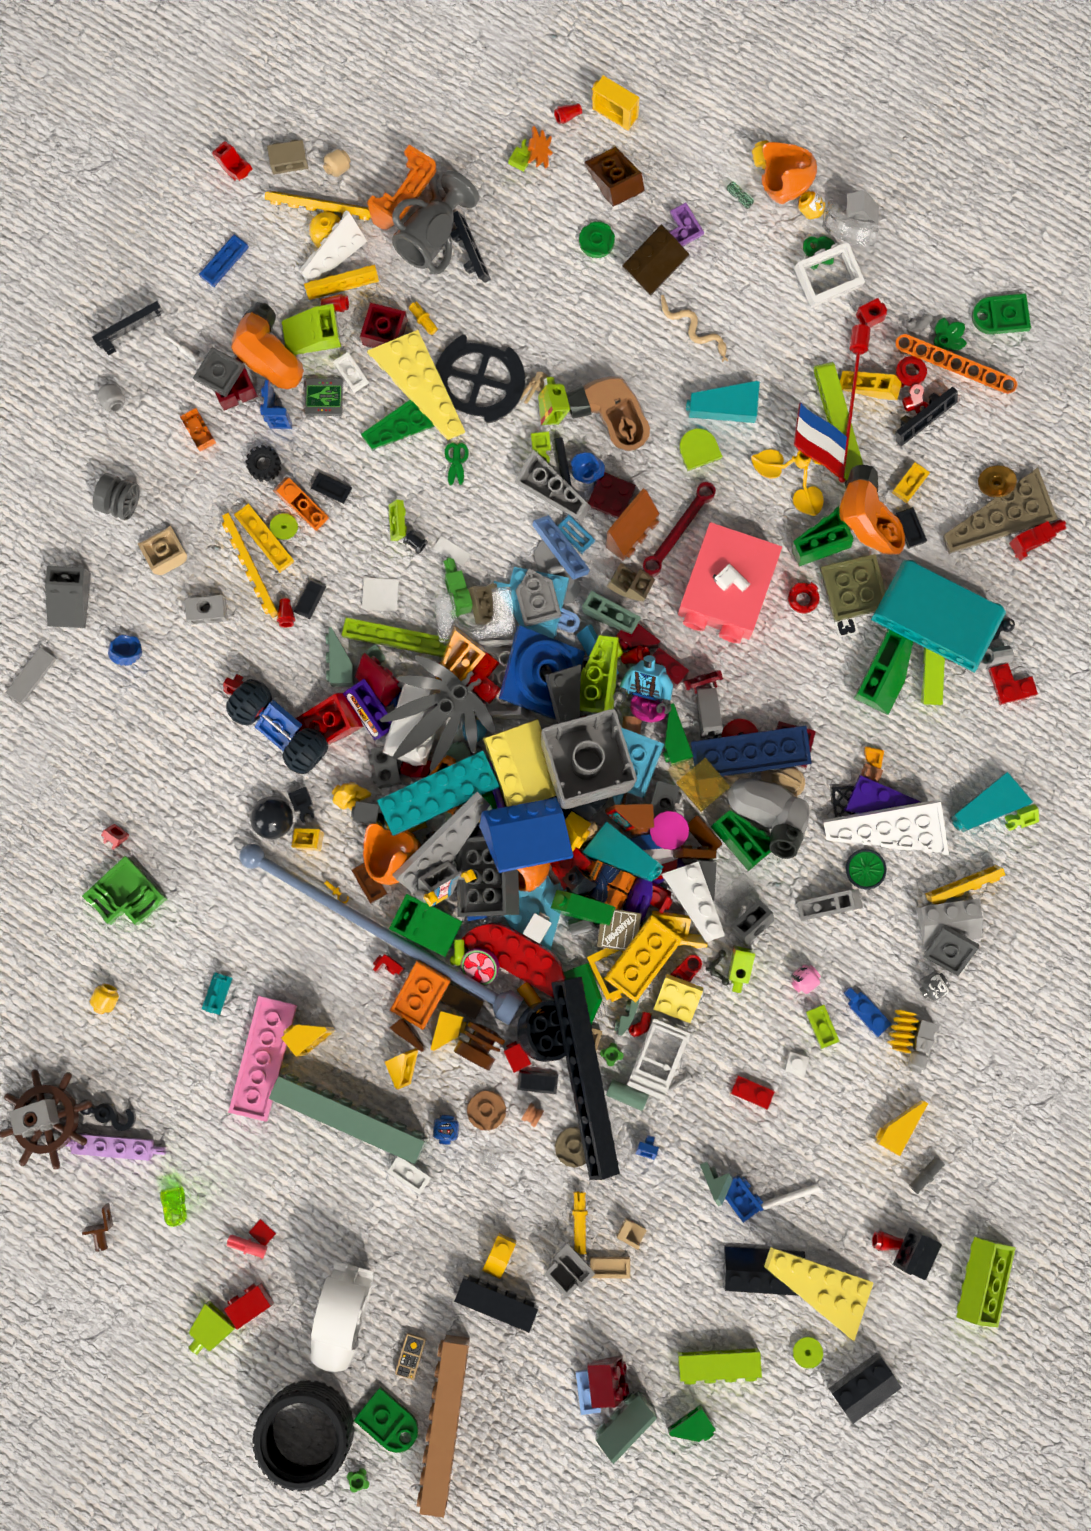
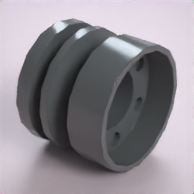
(116, 496)

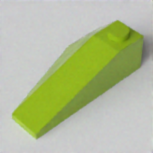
(599, 676)

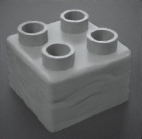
(588, 759)

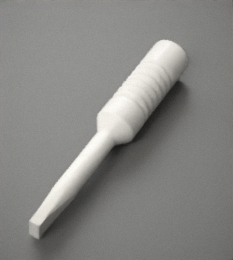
(182, 348)

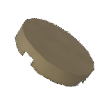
(570, 1147)

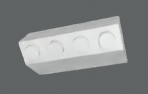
(401, 728)

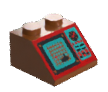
(632, 818)

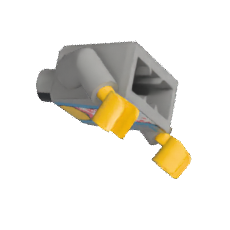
(440, 883)

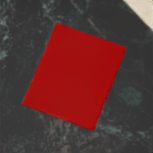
(262, 1233)

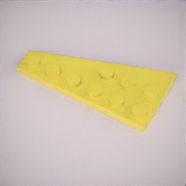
(415, 374)

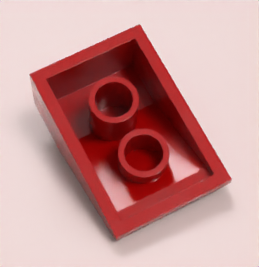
(332, 718)

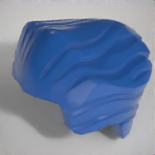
(587, 468)
(125, 650)

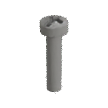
(688, 1077)

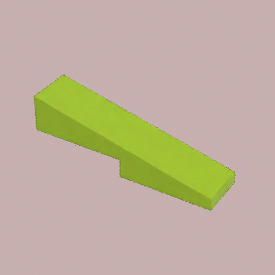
(932, 678)

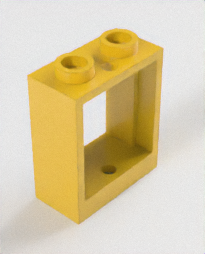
(615, 102)
(599, 956)

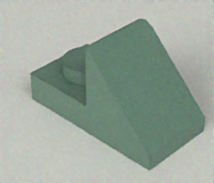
(718, 1185)

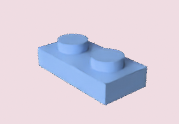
(584, 1393)

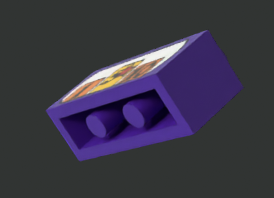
(368, 709)

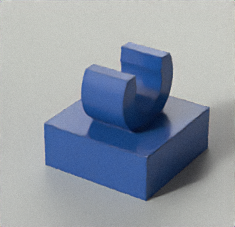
(647, 1149)

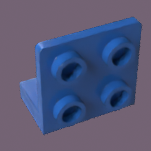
(275, 416)

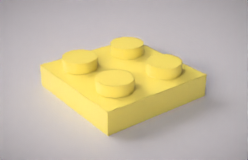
(678, 998)

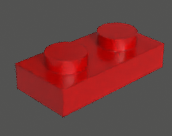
(752, 1092)

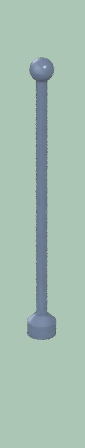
(504, 1004)

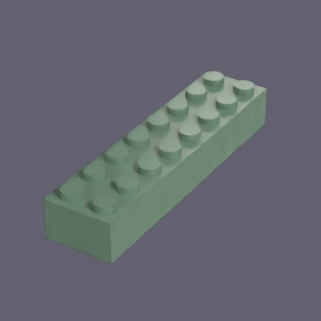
(348, 1118)

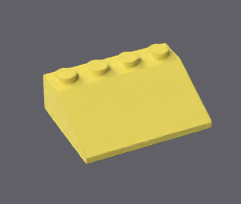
(520, 764)

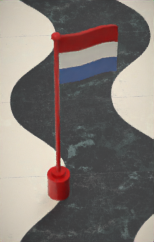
(820, 438)

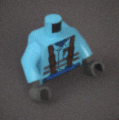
(649, 682)

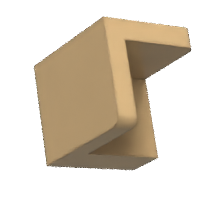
(631, 1233)

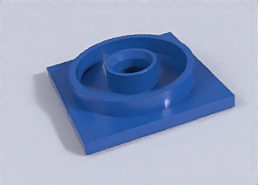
(522, 678)

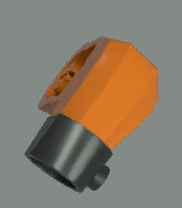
(867, 515)

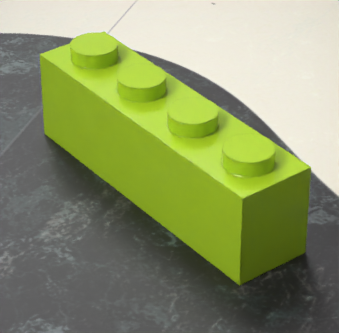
(719, 1365)

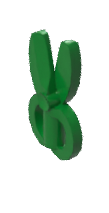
(456, 467)

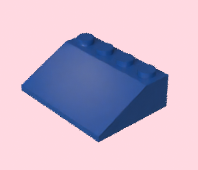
(526, 834)

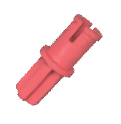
(247, 1246)

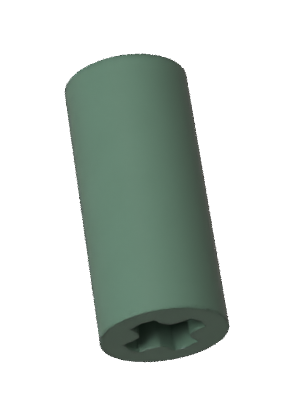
(627, 1095)

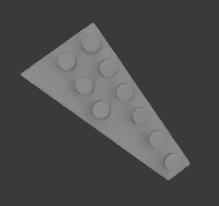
(443, 844)

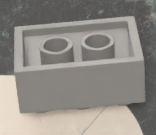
(960, 916)

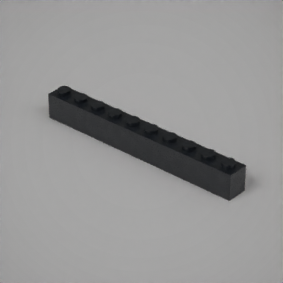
(585, 1078)

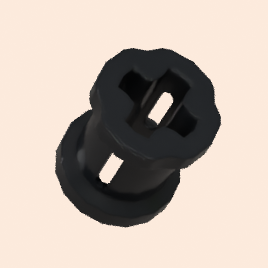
(415, 541)

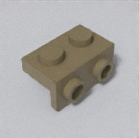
(482, 603)

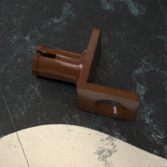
(98, 1231)

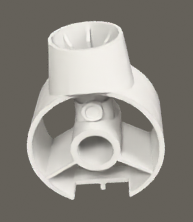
(340, 1317)

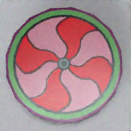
(480, 965)

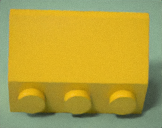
(304, 1038)

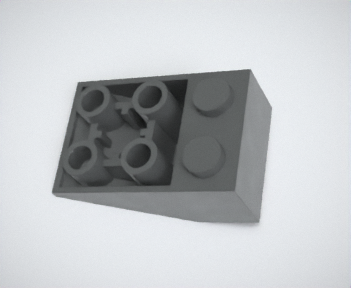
(67, 596)

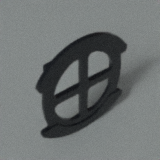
(514, 389)

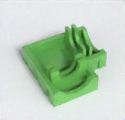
(124, 891)

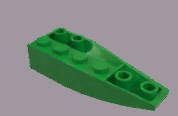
(886, 673)

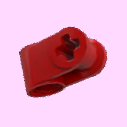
(684, 971)

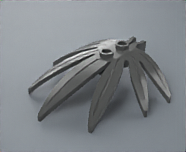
(451, 702)

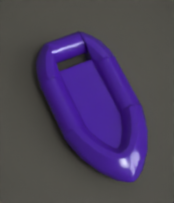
(639, 897)

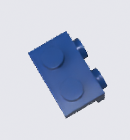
(742, 1200)

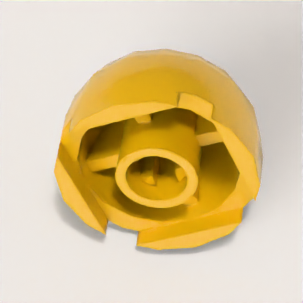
(322, 226)

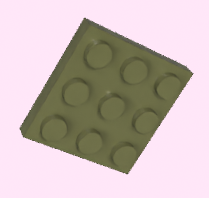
(853, 587)

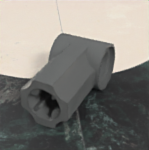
(580, 926)

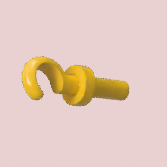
(335, 891)

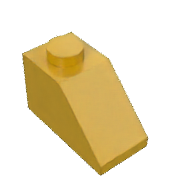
(447, 1029)
(499, 1255)

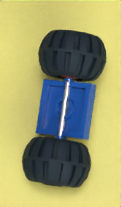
(254, 701)

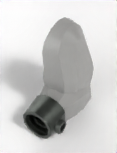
(773, 808)

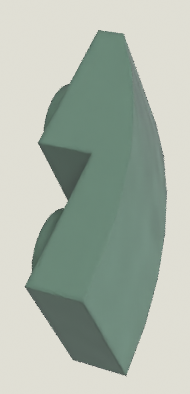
(624, 1022)

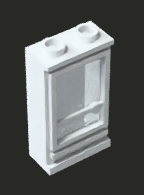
(658, 1058)

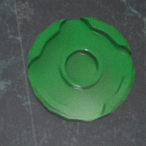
(596, 239)

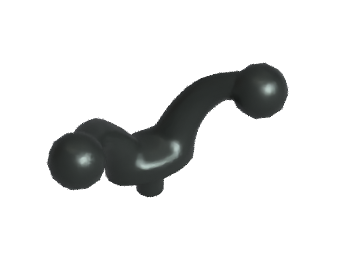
(711, 968)

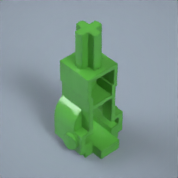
(456, 584)

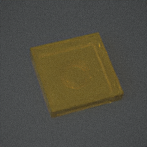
(703, 784)

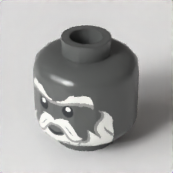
(934, 986)

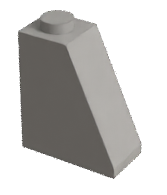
(708, 712)

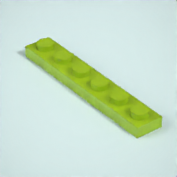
(393, 637)

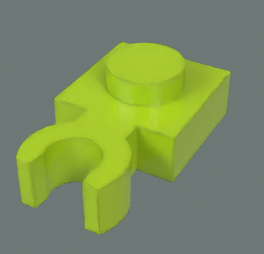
(520, 157)
(541, 444)
(1025, 817)

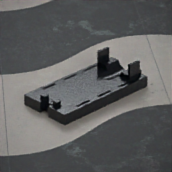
(104, 338)

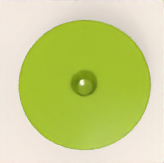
(283, 526)
(808, 1352)

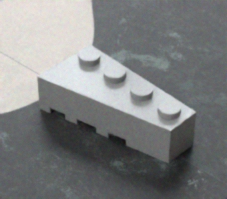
(549, 486)

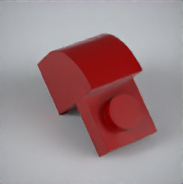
(231, 161)

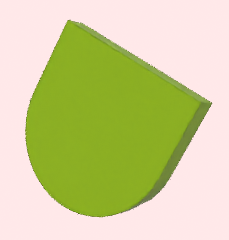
(699, 448)

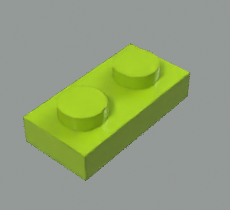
(397, 520)
(822, 1026)

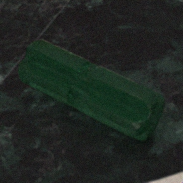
(742, 197)

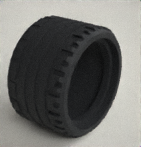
(277, 1466)

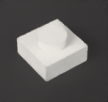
(796, 1064)

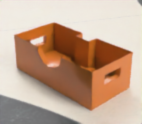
(199, 434)

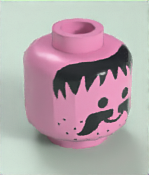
(805, 979)

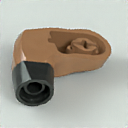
(617, 409)

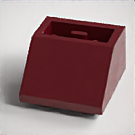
(378, 678)
(607, 1382)

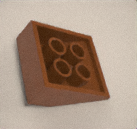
(632, 526)

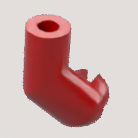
(641, 1027)

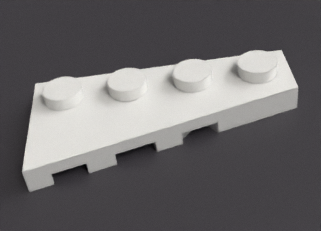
(334, 249)
(693, 894)

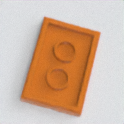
(420, 994)

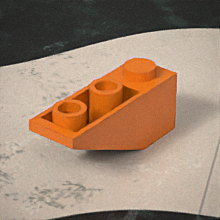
(300, 503)

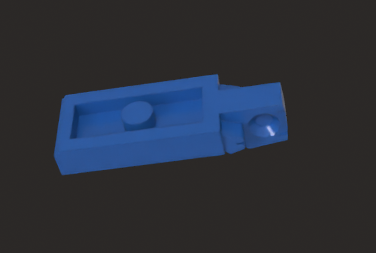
(867, 1012)

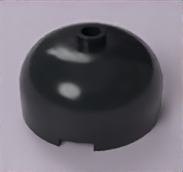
(541, 1033)

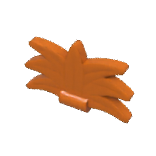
(539, 148)

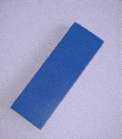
(223, 260)

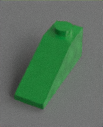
(676, 744)
(582, 908)

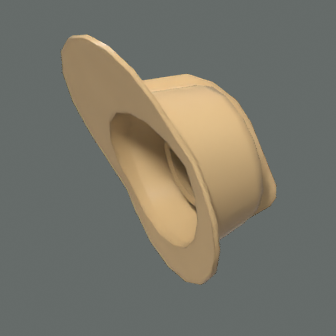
(788, 777)

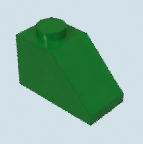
(693, 1426)

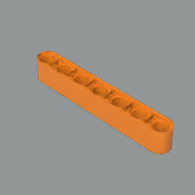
(962, 370)

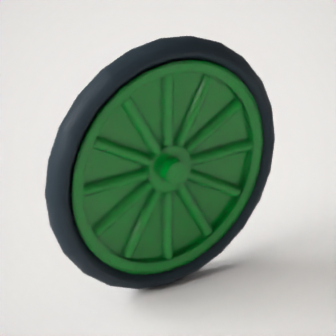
(866, 869)

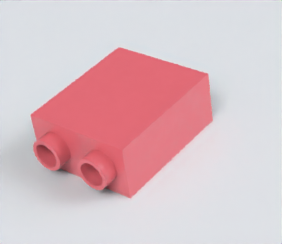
(731, 609)

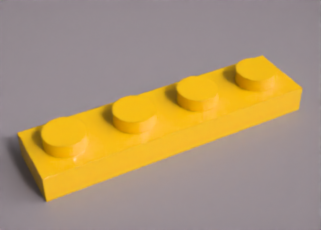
(341, 282)
(264, 538)
(972, 882)

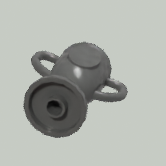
(431, 224)

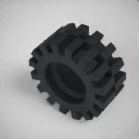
(271, 470)

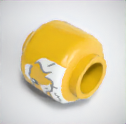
(811, 205)

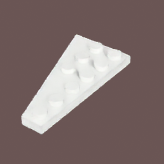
(901, 827)

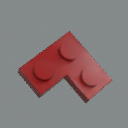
(486, 689)
(1008, 689)

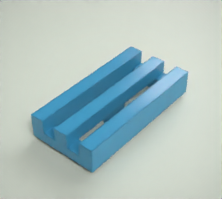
(586, 545)

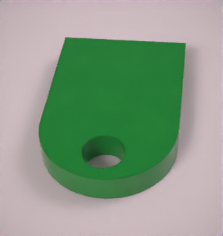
(1003, 314)
(385, 1421)

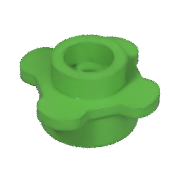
(611, 1049)
(357, 1486)

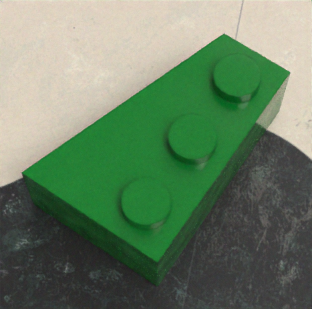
(822, 540)
(743, 839)

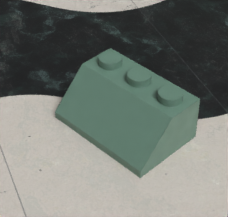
(625, 1426)

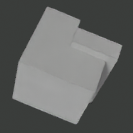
(568, 1270)

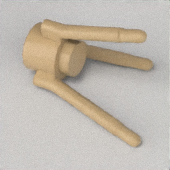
(537, 384)

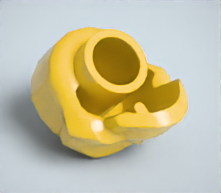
(347, 795)

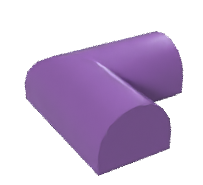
(688, 226)

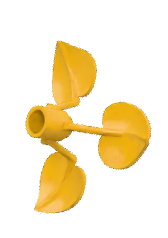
(769, 465)

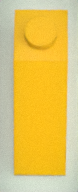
(872, 384)
(899, 1130)

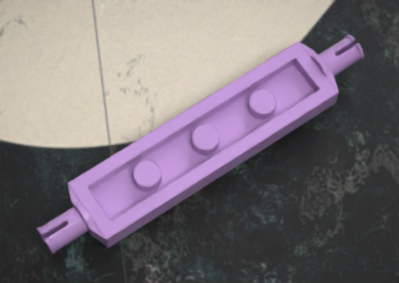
(116, 1147)

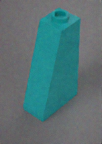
(726, 403)
(994, 802)
(621, 853)

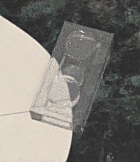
(735, 892)

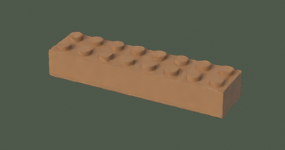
(443, 1430)

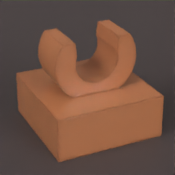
(871, 772)

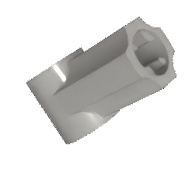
(997, 656)

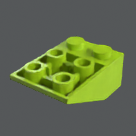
(312, 330)

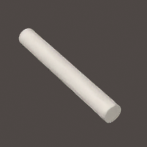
(790, 1196)

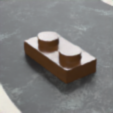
(700, 853)
(371, 888)

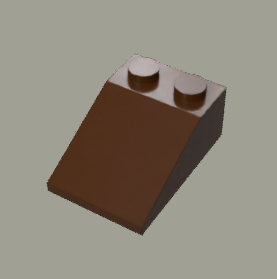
(615, 176)

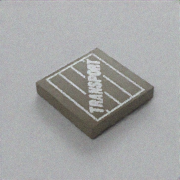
(620, 932)

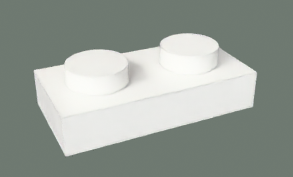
(350, 372)
(409, 1175)

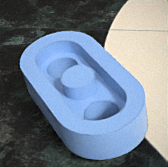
(568, 616)

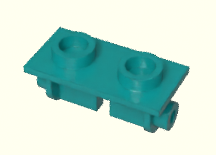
(217, 993)

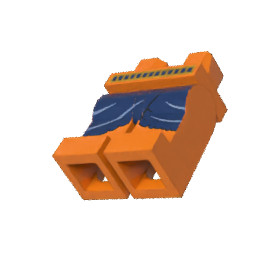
(605, 876)

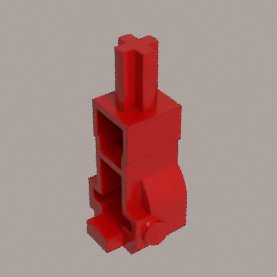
(1035, 537)

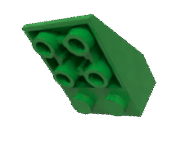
(425, 925)

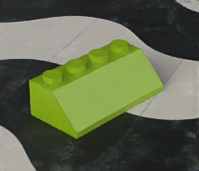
(985, 1282)

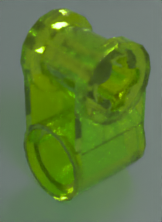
(173, 1204)

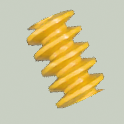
(902, 1029)

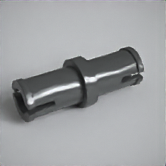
(926, 1175)

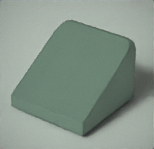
(376, 652)

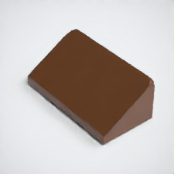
(704, 834)

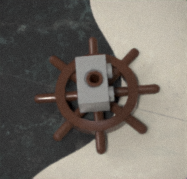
(43, 1117)

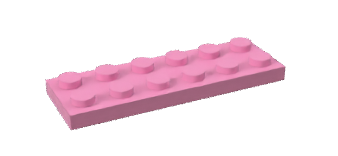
(262, 1059)

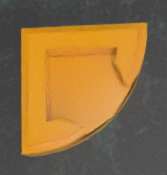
(874, 756)

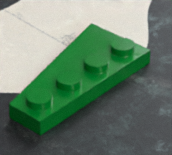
(399, 424)

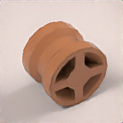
(532, 1115)

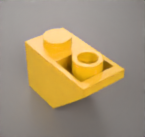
(577, 830)

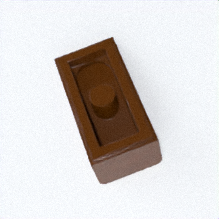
(404, 1031)

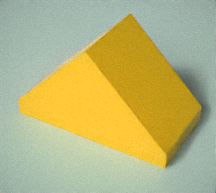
(307, 839)
(402, 1068)

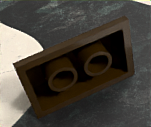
(655, 260)

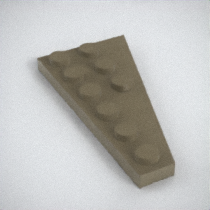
(1006, 515)

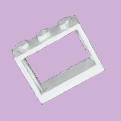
(821, 256)

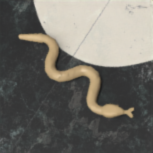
(693, 326)

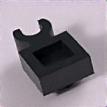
(301, 802)

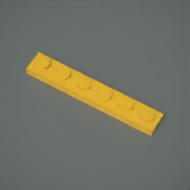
(314, 203)
(252, 572)

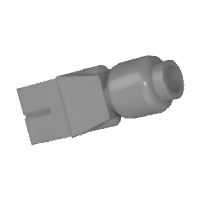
(922, 1044)

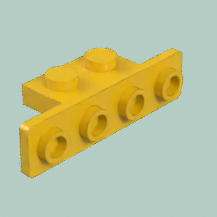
(680, 925)

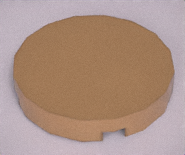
(486, 1110)

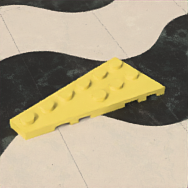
(829, 1291)

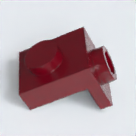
(415, 772)

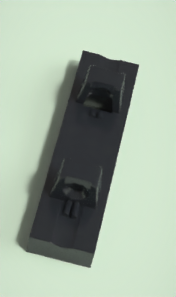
(476, 262)
(936, 407)

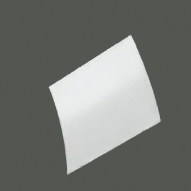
(380, 594)

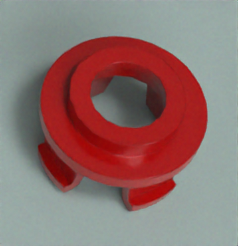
(907, 379)
(810, 589)

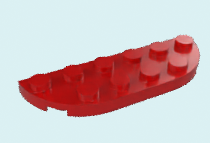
(518, 954)

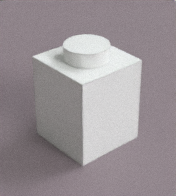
(537, 927)

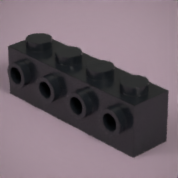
(497, 1303)

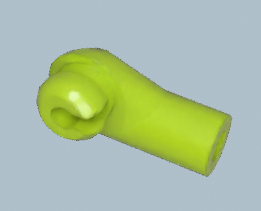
(458, 953)

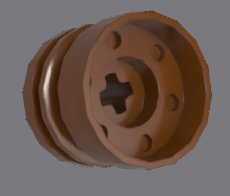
(479, 1045)

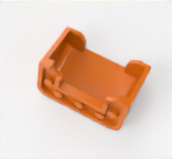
(421, 172)

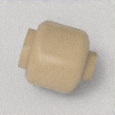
(336, 162)

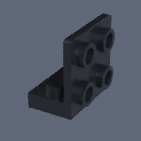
(917, 1254)

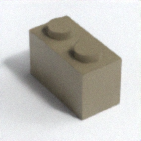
(287, 157)

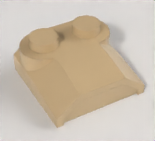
(163, 551)

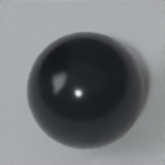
(271, 817)

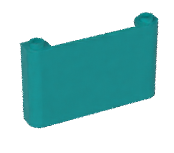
(939, 615)

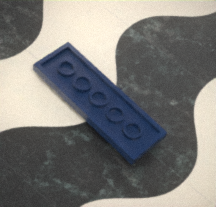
(755, 751)

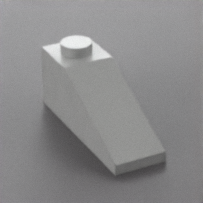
(830, 904)

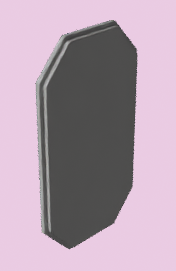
(548, 563)

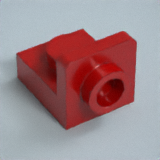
(661, 898)
(392, 966)

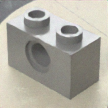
(215, 614)

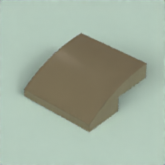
(631, 584)

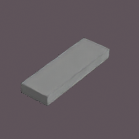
(31, 675)

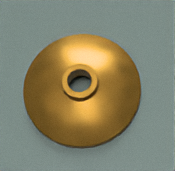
(997, 475)

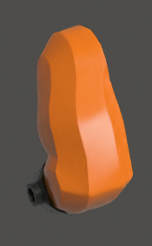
(263, 350)

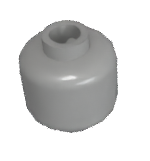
(111, 397)

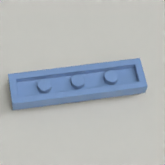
(560, 547)

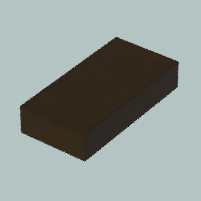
(462, 1001)

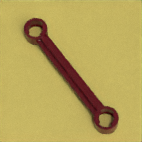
(679, 528)

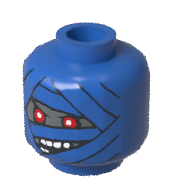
(446, 1129)

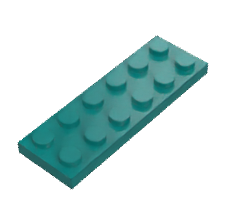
(438, 793)

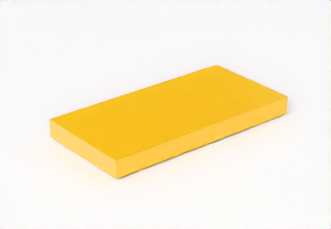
(643, 958)

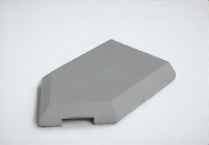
(537, 599)

